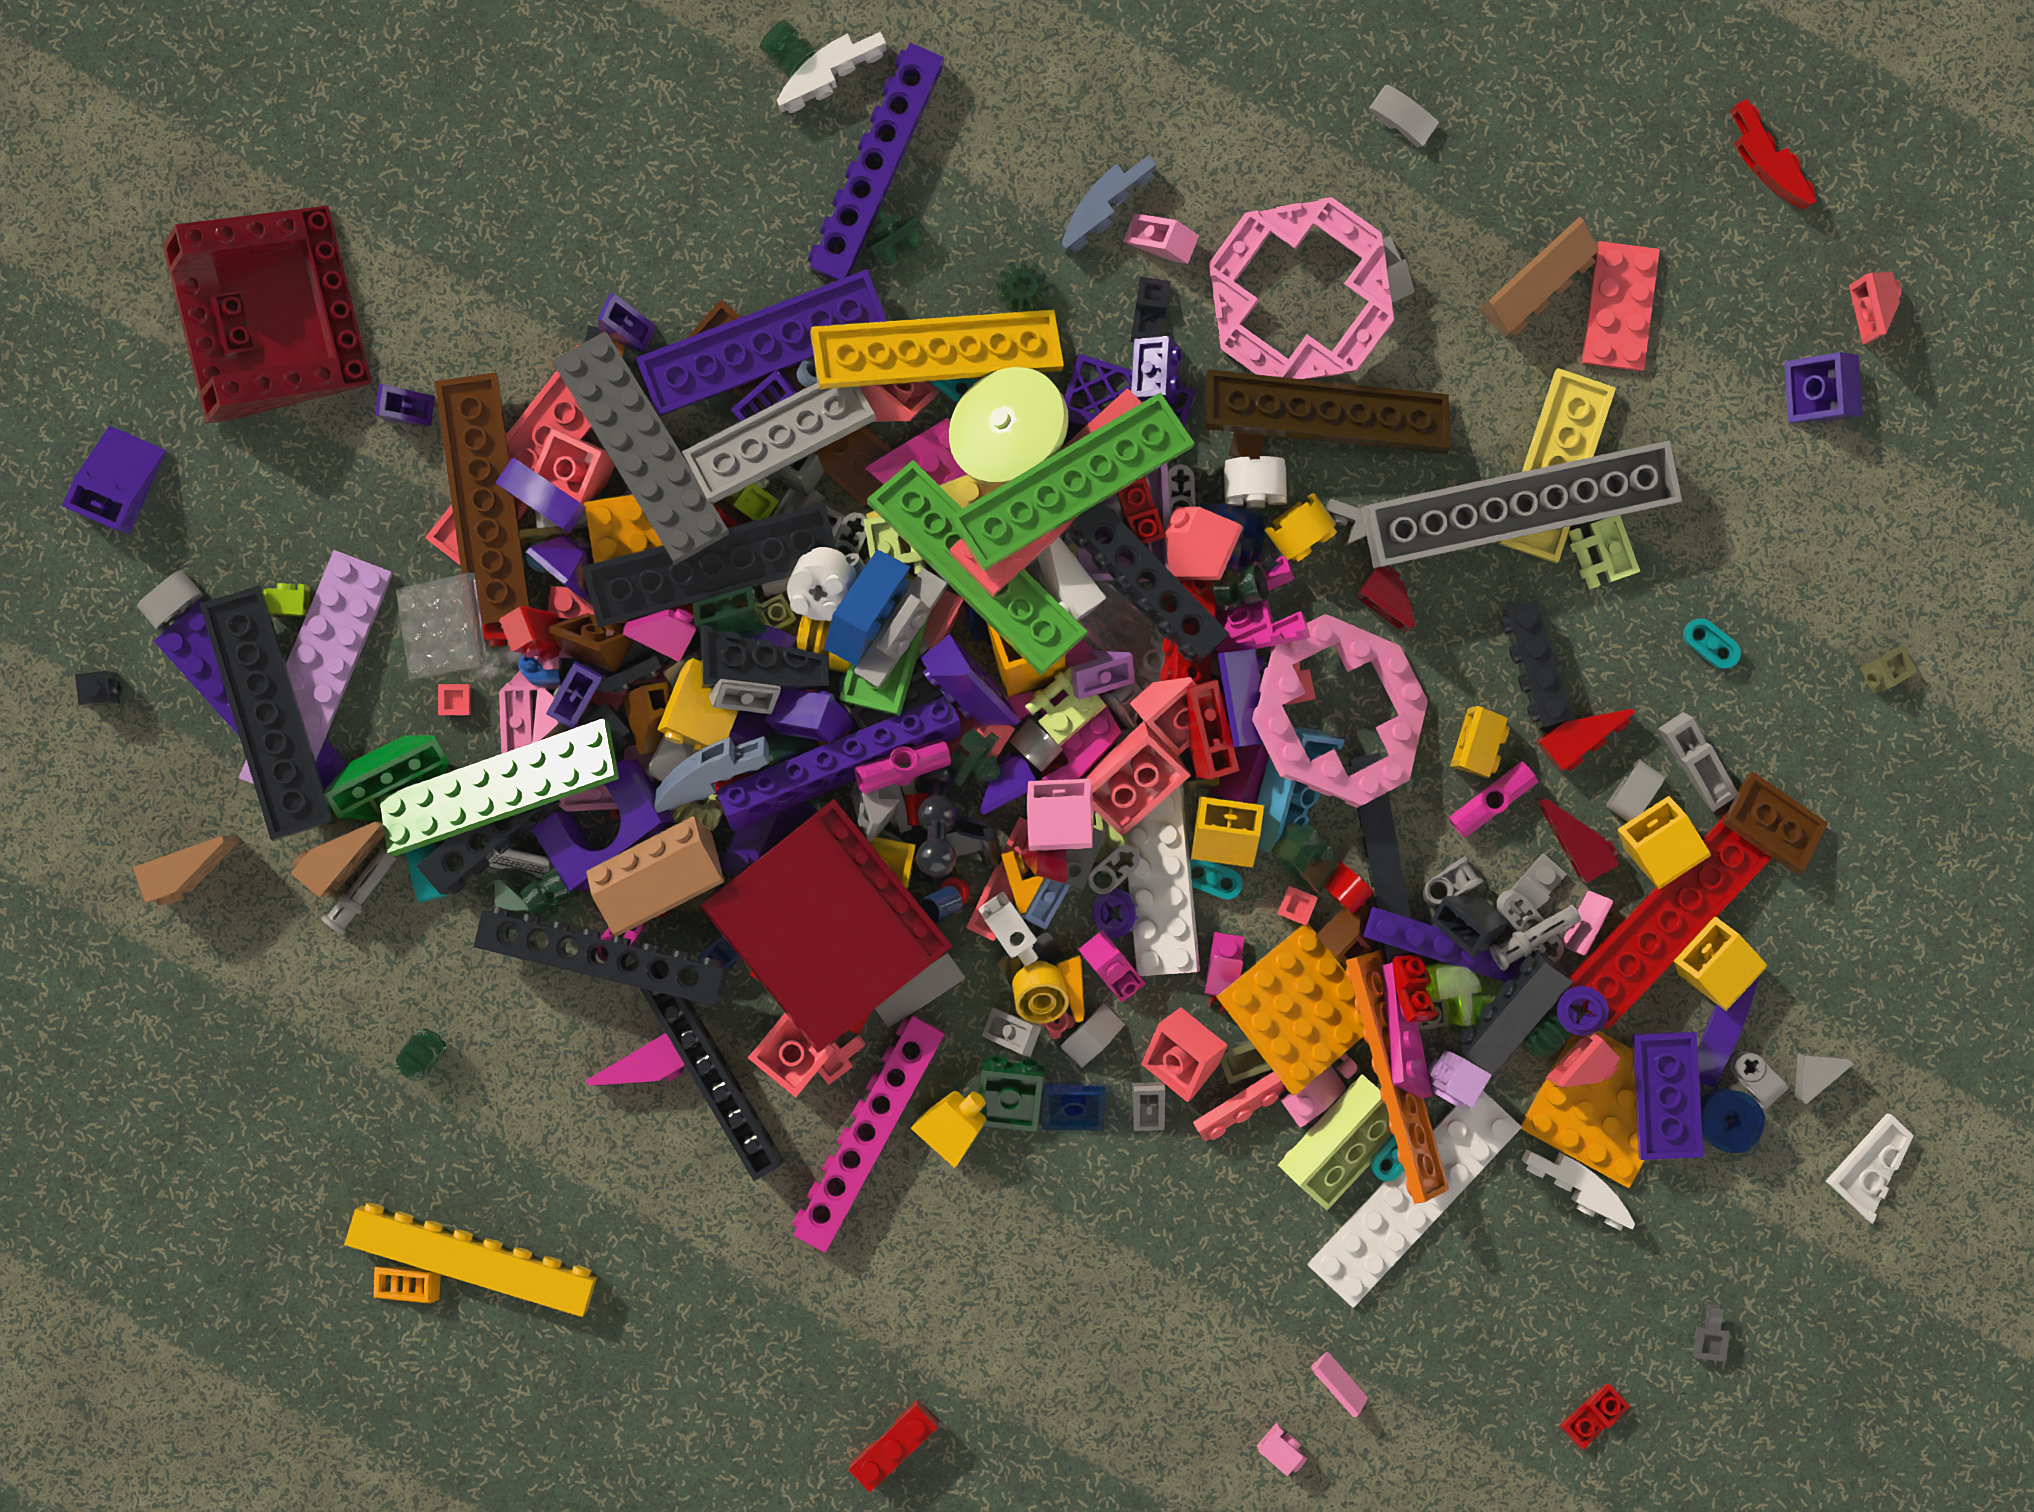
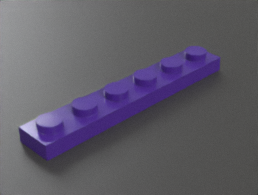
(1432, 943)

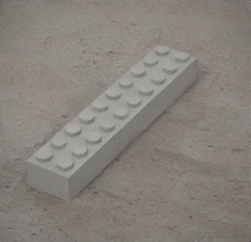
(1521, 504)

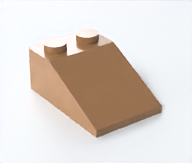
(332, 863)
(180, 872)

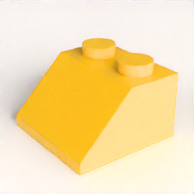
(1480, 742)

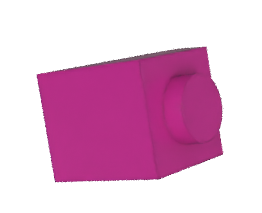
(663, 631)

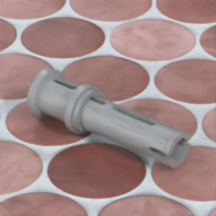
(351, 902)
(1524, 947)

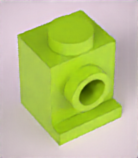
(288, 600)

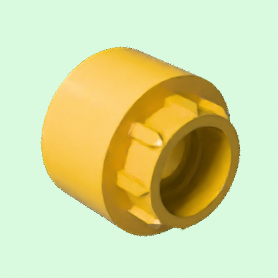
(1040, 992)

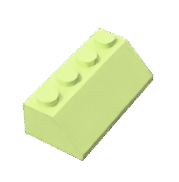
(1339, 1144)

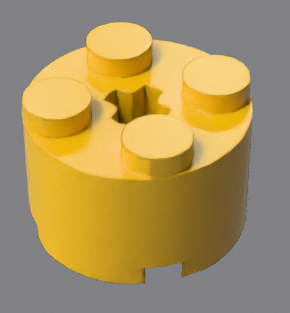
(1301, 528)

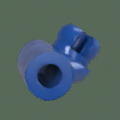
(536, 674)

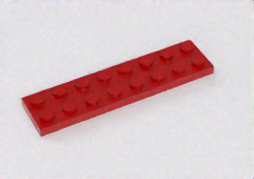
(1668, 922)

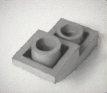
(1403, 113)

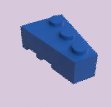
(866, 607)

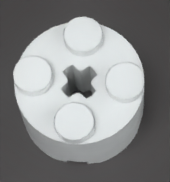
(1255, 481)
(820, 583)

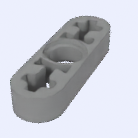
(1518, 921)

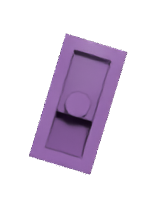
(1102, 673)

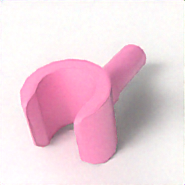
(1347, 1067)

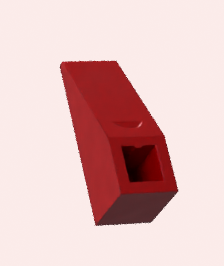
(1573, 738)

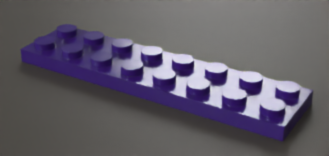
(754, 344)
(192, 653)

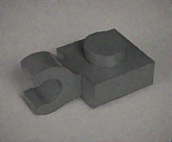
(1711, 1340)

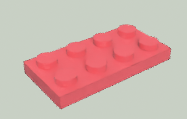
(1620, 306)

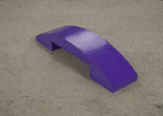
(1721, 1036)

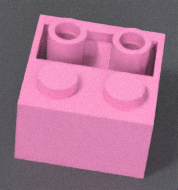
(1060, 814)

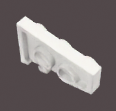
(1869, 1167)

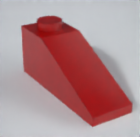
(1209, 732)

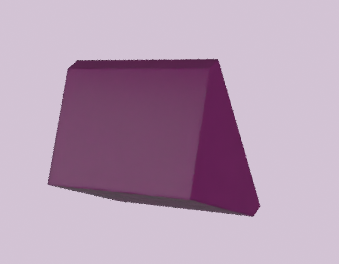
(1246, 783)

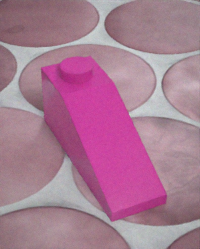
(646, 1064)

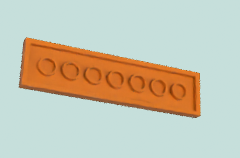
(1406, 1111)

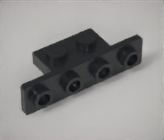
(638, 662)

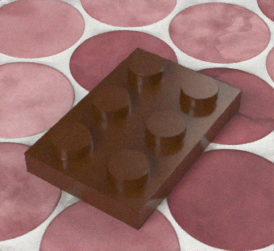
(1775, 823)

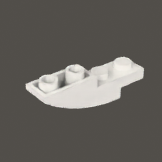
(816, 74)
(1590, 1190)

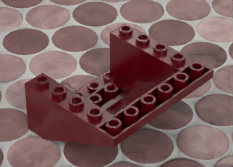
(265, 311)
(826, 926)

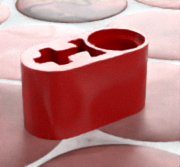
(1348, 888)

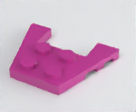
(928, 449)
(1253, 624)
(1085, 745)

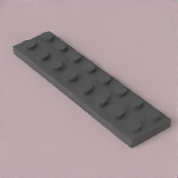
(640, 447)

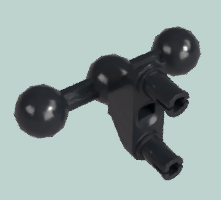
(947, 832)

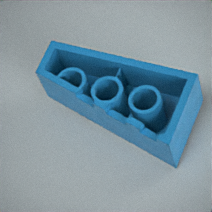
(1286, 799)

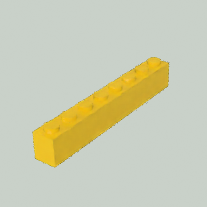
(470, 1259)

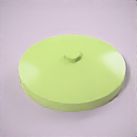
(1007, 425)

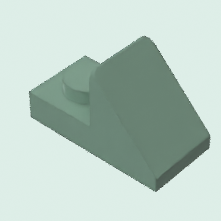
(509, 898)

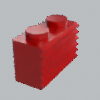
(529, 632)

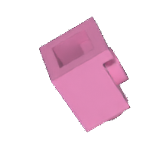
(1282, 1450)

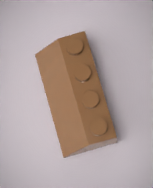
(1540, 279)
(655, 875)

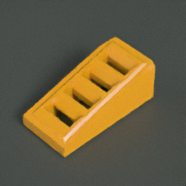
(1072, 973)
(430, 1285)

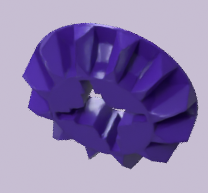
(1103, 913)
(1588, 1023)

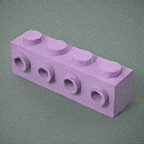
(1457, 1079)

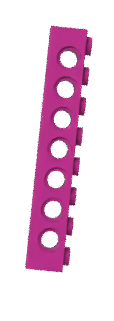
(819, 1232)

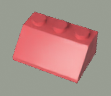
(1134, 778)

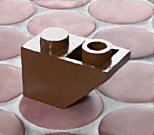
(644, 711)
(1345, 934)

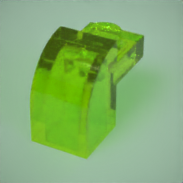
(1456, 986)

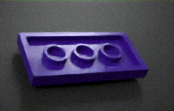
(1667, 1095)

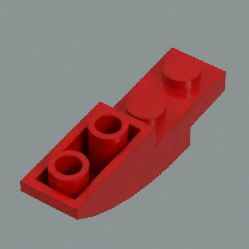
(1776, 170)

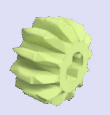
(706, 811)

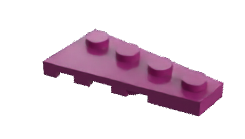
(1405, 1043)

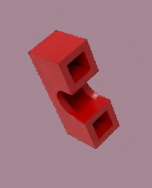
(893, 1446)

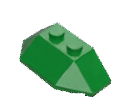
(384, 771)

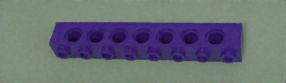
(927, 67)
(834, 763)

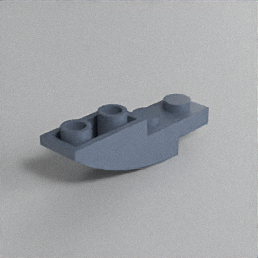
(1095, 210)
(699, 773)

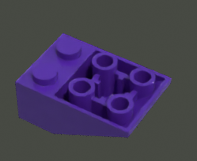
(115, 480)

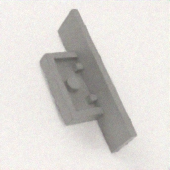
(901, 628)

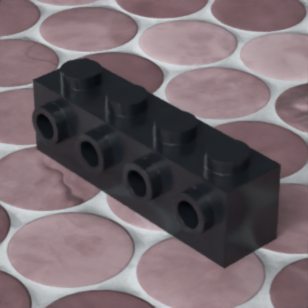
(1536, 664)
(918, 693)
(1514, 1011)

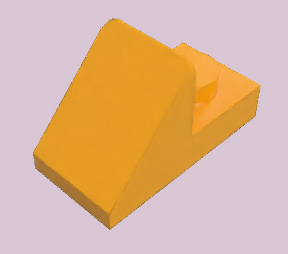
(1024, 889)

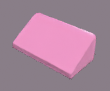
(1592, 913)
(1340, 1384)

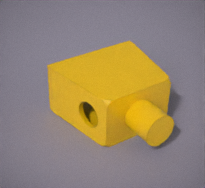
(952, 1125)

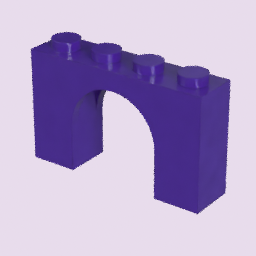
(639, 822)

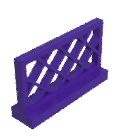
(1081, 417)

